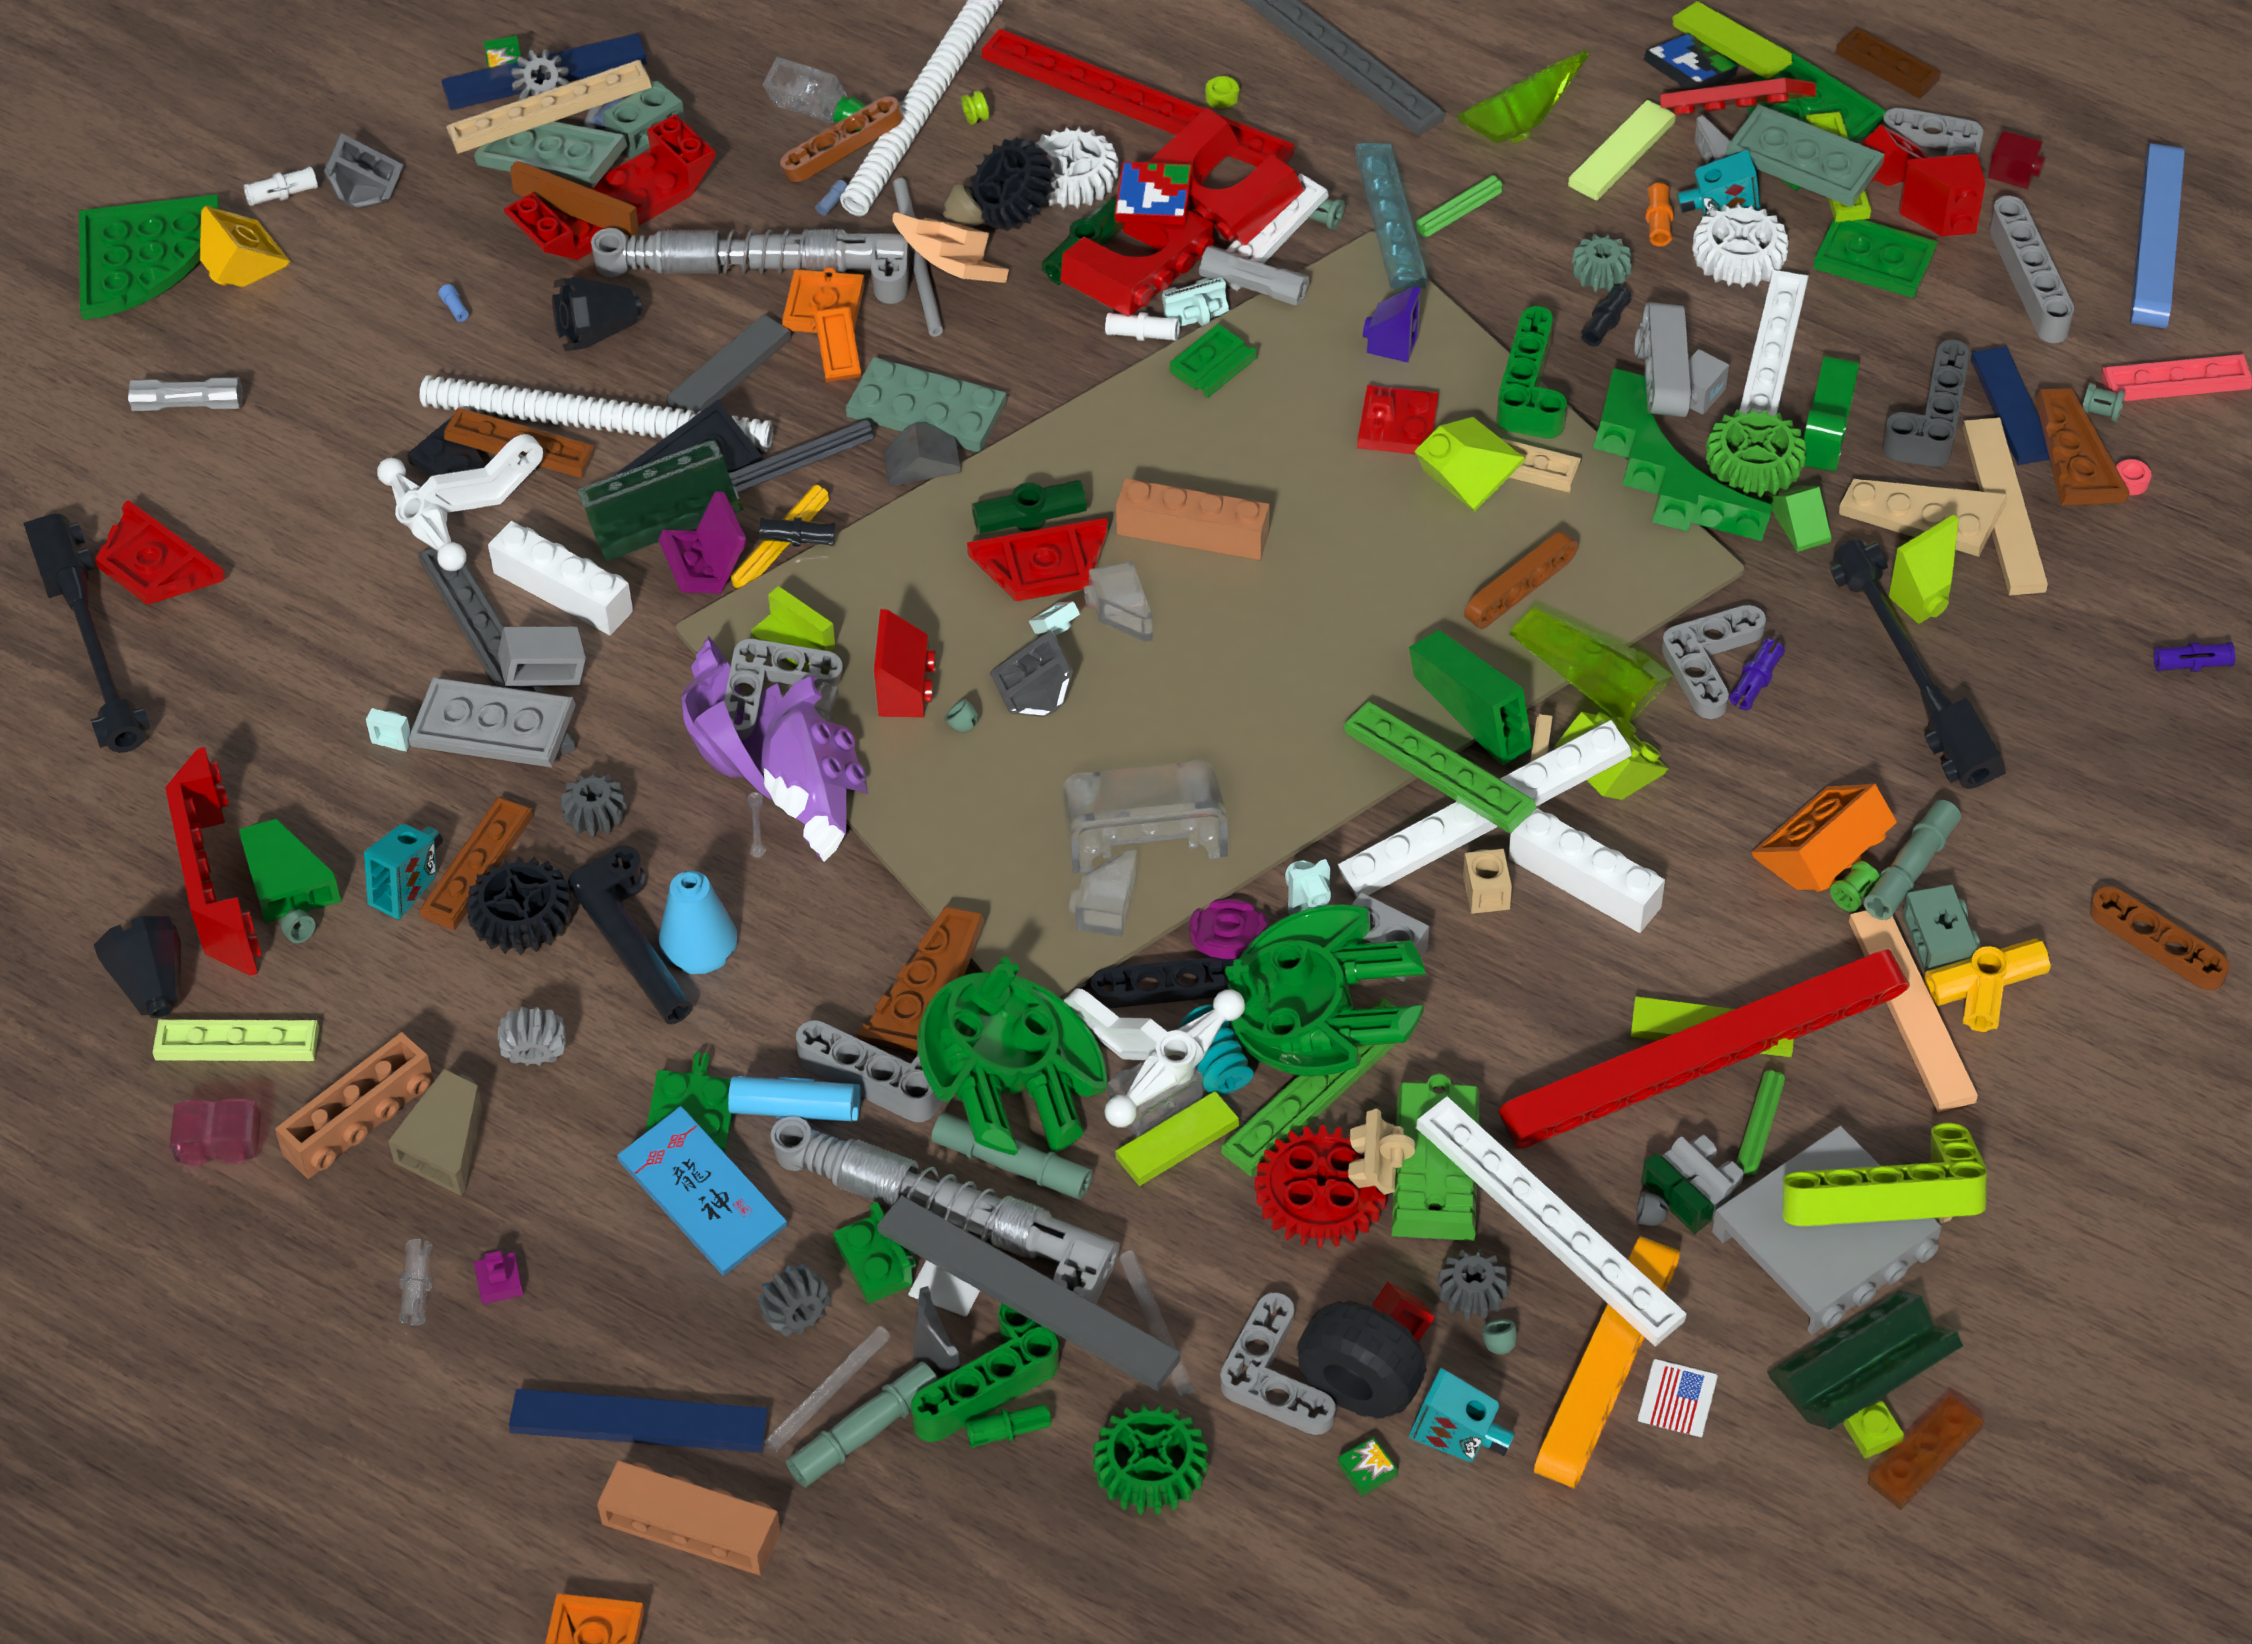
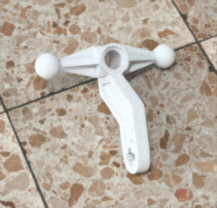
(426, 507)
(1150, 1042)

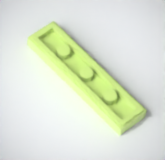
(1621, 150)
(236, 1040)

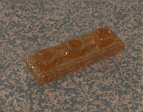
(1912, 1467)

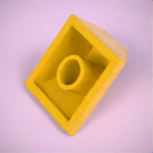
(237, 248)

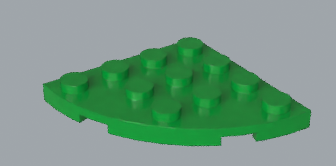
(1857, 112)
(137, 251)

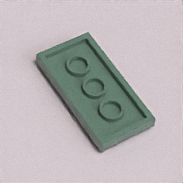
(557, 148)
(1806, 155)
(904, 395)

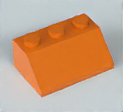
(1826, 836)

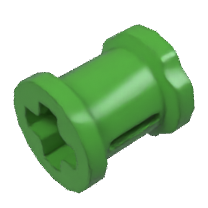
(1854, 886)

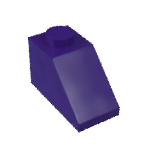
(1394, 326)

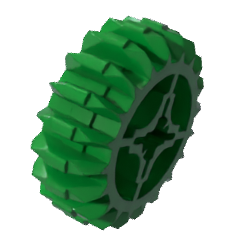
(1149, 1476)

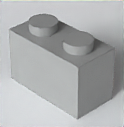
(541, 656)

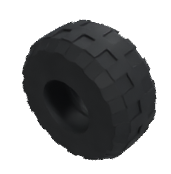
(1361, 1359)

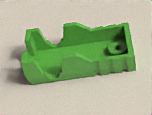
(1429, 1174)

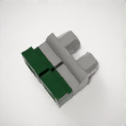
(1690, 1181)

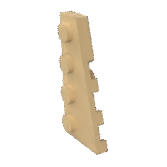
(1918, 508)

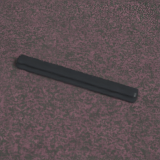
(801, 455)

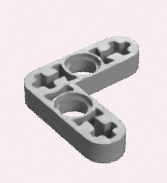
(1953, 144)
(1701, 647)
(756, 672)
(1262, 1379)

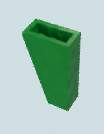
(1474, 694)

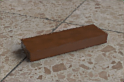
(1888, 62)

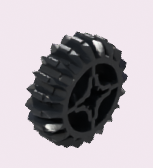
(1018, 188)
(500, 918)

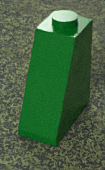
(286, 871)

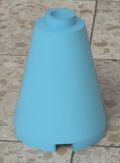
(696, 926)

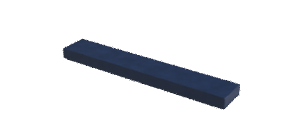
(581, 62)
(639, 1420)

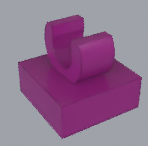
(498, 1277)

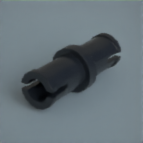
(1606, 316)
(797, 531)

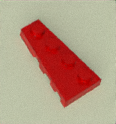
(1739, 94)

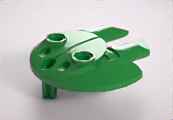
(1299, 993)
(1011, 1037)

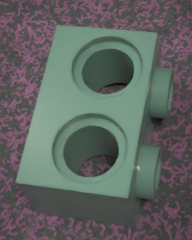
(639, 113)

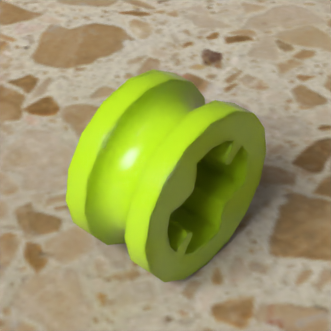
(975, 107)

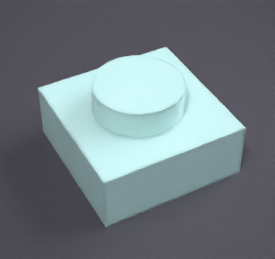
(1055, 618)
(388, 729)

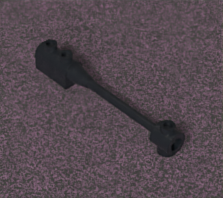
(66, 573)
(1952, 726)

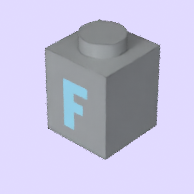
(1707, 380)

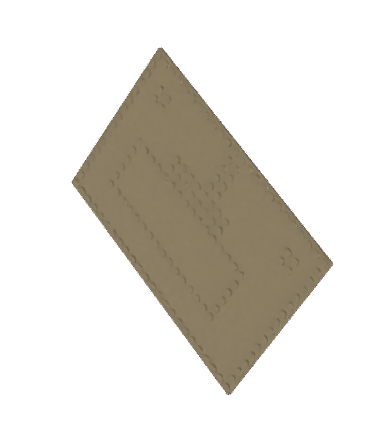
(1245, 653)

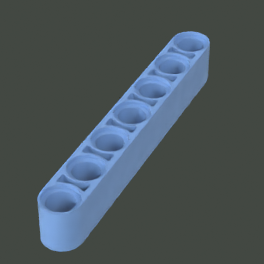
(2157, 236)

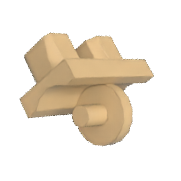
(1384, 1151)

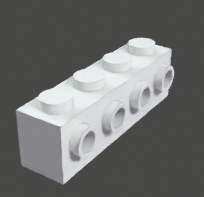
(561, 577)
(1587, 869)

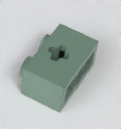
(1939, 927)

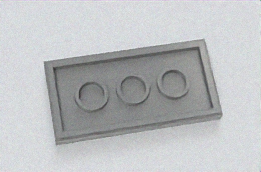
(492, 722)

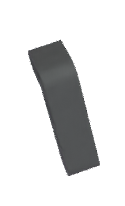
(1931, 436)

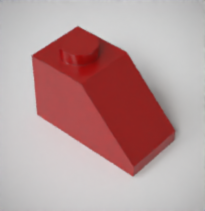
(1895, 151)

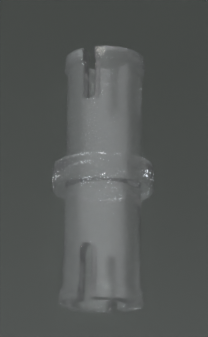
(415, 1282)

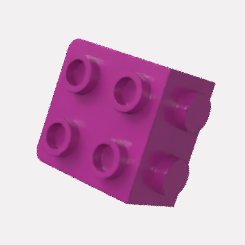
(707, 556)

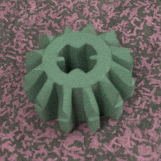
(1601, 263)

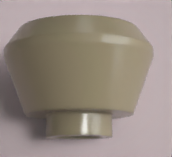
(962, 207)

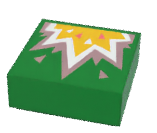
(501, 51)
(1367, 1466)

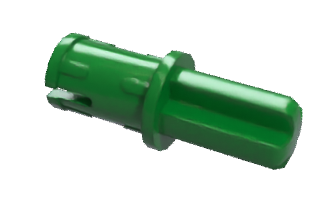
(1006, 1425)

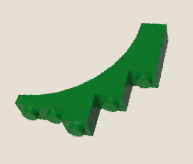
(1656, 467)

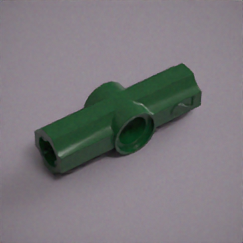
(1098, 227)
(1029, 507)

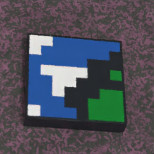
(1690, 62)

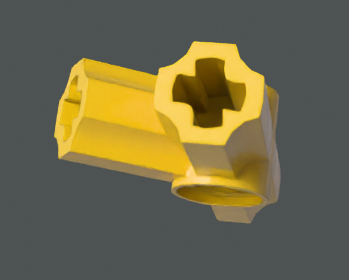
(1985, 990)

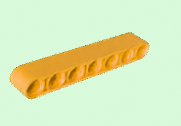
(1600, 1377)

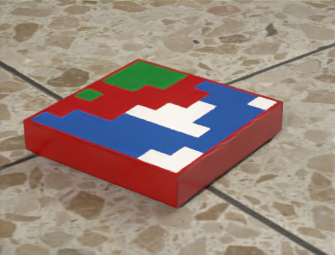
(1153, 193)

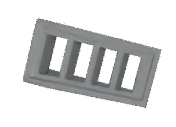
(1710, 140)

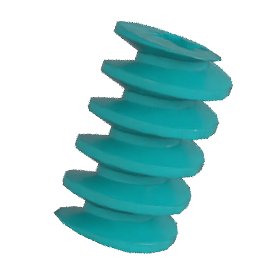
(1223, 1065)

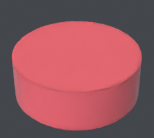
(2135, 475)

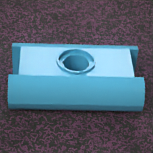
(794, 1097)

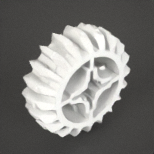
(1083, 166)
(1740, 239)

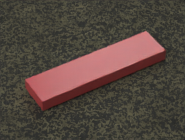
(2179, 377)

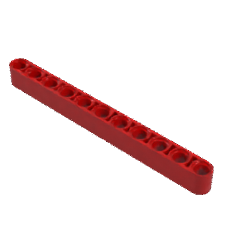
(1702, 1049)

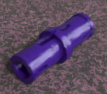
(2170, 658)
(1756, 674)

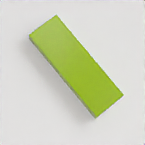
(1177, 1138)

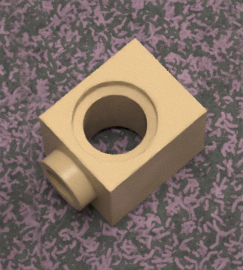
(1487, 881)

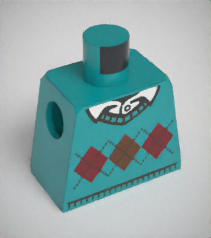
(1721, 184)
(400, 868)
(1459, 1420)

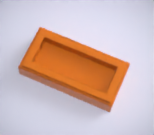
(837, 344)

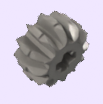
(531, 69)
(531, 1036)

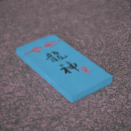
(702, 1191)

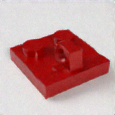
(1396, 419)

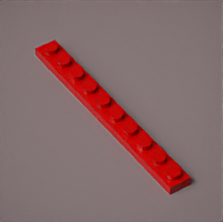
(1121, 94)

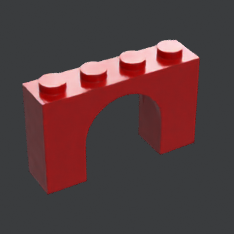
(1241, 209)
(1133, 281)

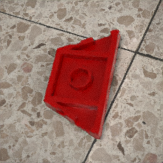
(153, 559)
(1042, 559)

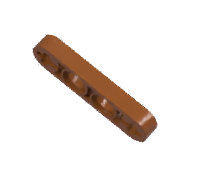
(809, 159)
(1521, 579)
(2163, 933)

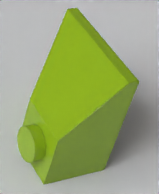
(1468, 460)
(1925, 571)

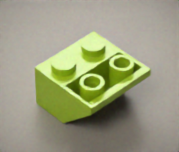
(1628, 775)

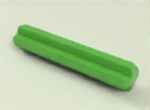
(1459, 206)
(1760, 1122)

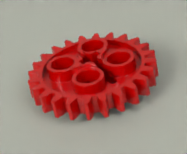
(1318, 1186)

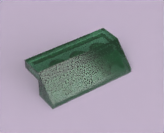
(663, 494)
(1863, 1360)

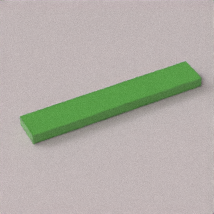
(1440, 767)
(1295, 1108)

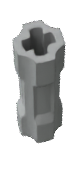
(1275, 282)
(211, 393)

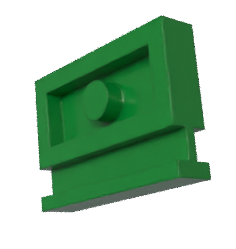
(1212, 360)

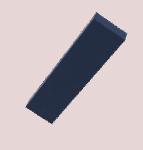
(2011, 404)

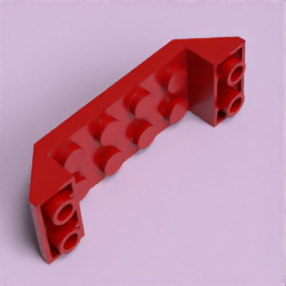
(649, 181)
(193, 805)

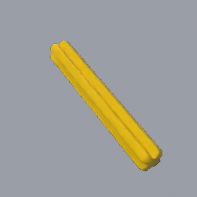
(768, 551)

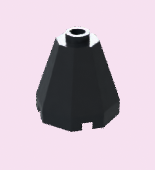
(592, 311)
(144, 963)

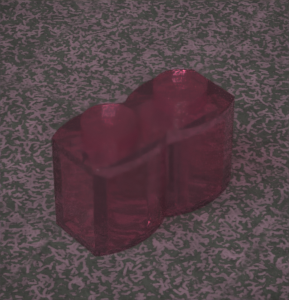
(215, 1131)

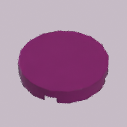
(1225, 928)

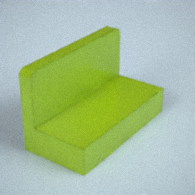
(794, 624)

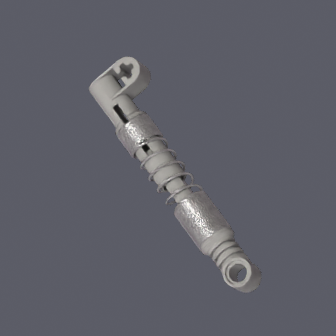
(705, 252)
(1006, 1221)

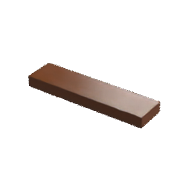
(574, 199)
(493, 434)
(485, 847)

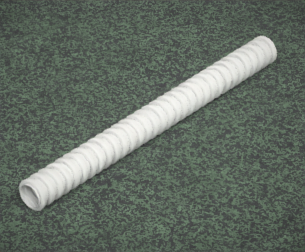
(918, 105)
(571, 409)

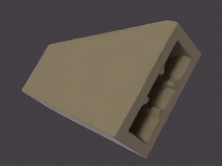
(441, 1132)

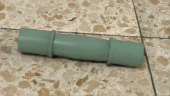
(1911, 861)
(1029, 1162)
(859, 1426)

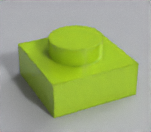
(1874, 1430)

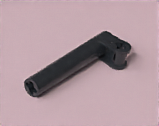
(600, 891)

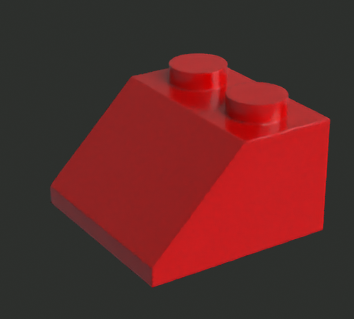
(1943, 193)
(902, 667)

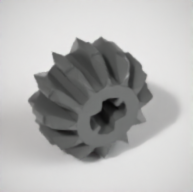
(593, 804)
(1472, 1284)
(794, 1300)

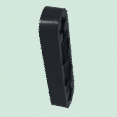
(1166, 974)

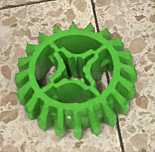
(1755, 462)

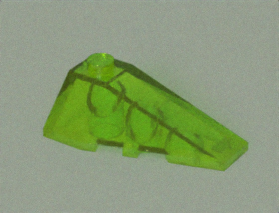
(1523, 104)
(1601, 668)

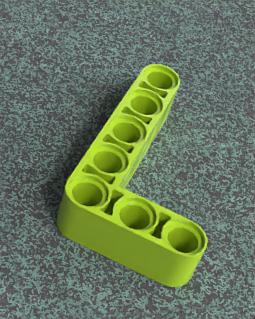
(1945, 1187)

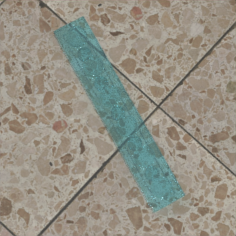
(1390, 216)

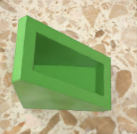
(1801, 516)

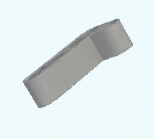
(1663, 347)
(827, 1049)

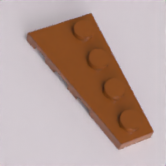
(2076, 453)
(940, 959)

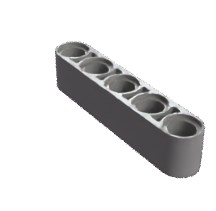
(2031, 269)

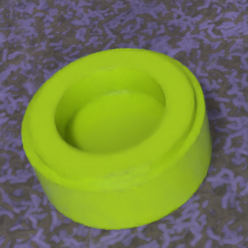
(1222, 92)

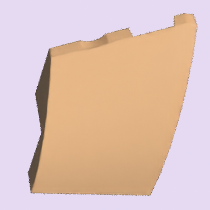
(950, 247)

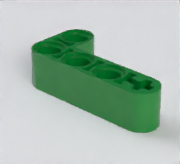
(1521, 402)
(1830, 413)
(940, 1408)

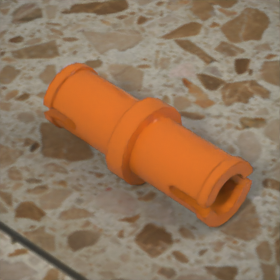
(1659, 214)

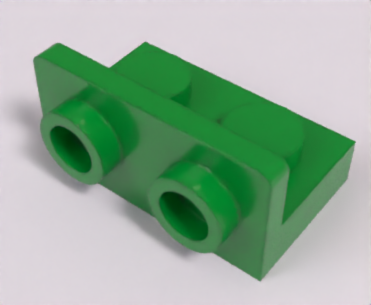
(874, 1260)

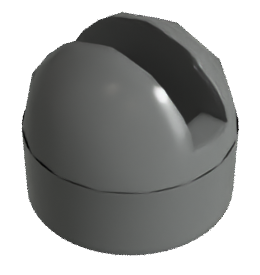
(1651, 1209)

